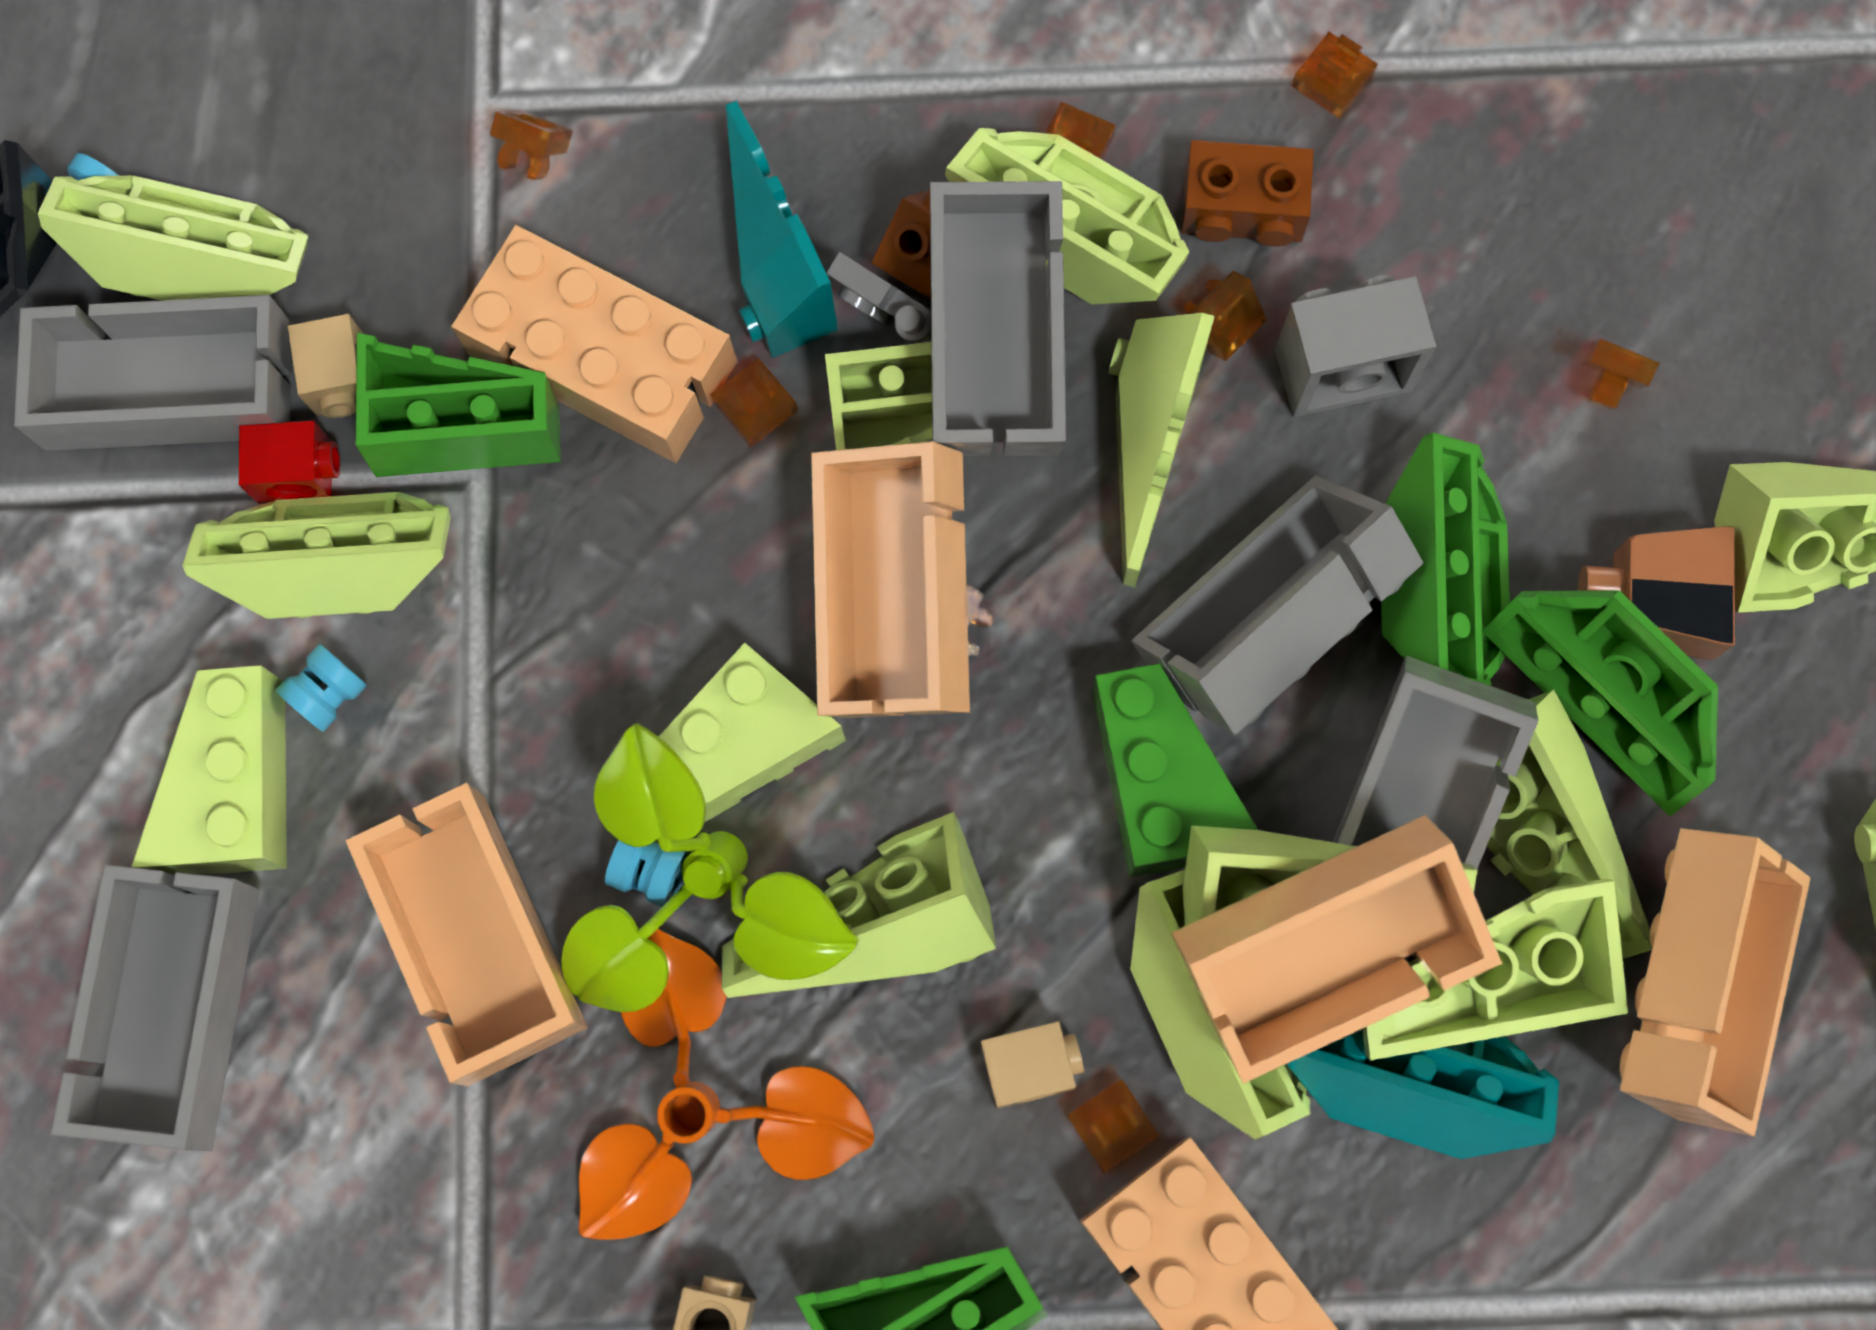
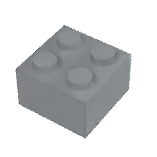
(1354, 344)

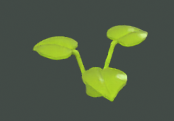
(653, 796)

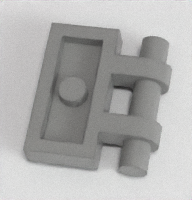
(880, 299)

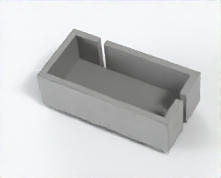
(997, 317)
(163, 377)
(1279, 601)
(1440, 759)
(157, 1008)

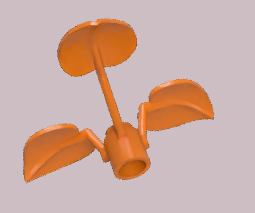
(634, 1181)

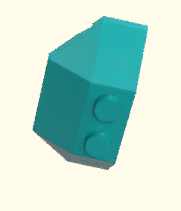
(1444, 1099)

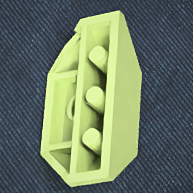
(1115, 229)
(170, 238)
(320, 553)
(1187, 1030)

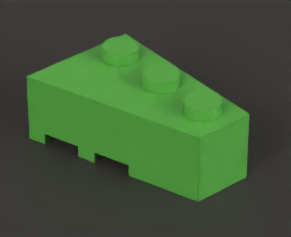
(449, 413)
(1159, 769)
(955, 1294)

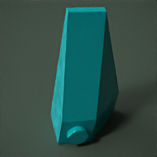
(779, 267)

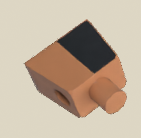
(1679, 583)

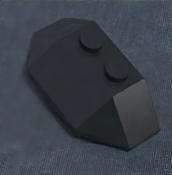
(22, 240)

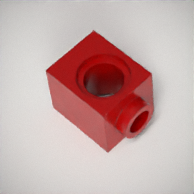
(286, 461)

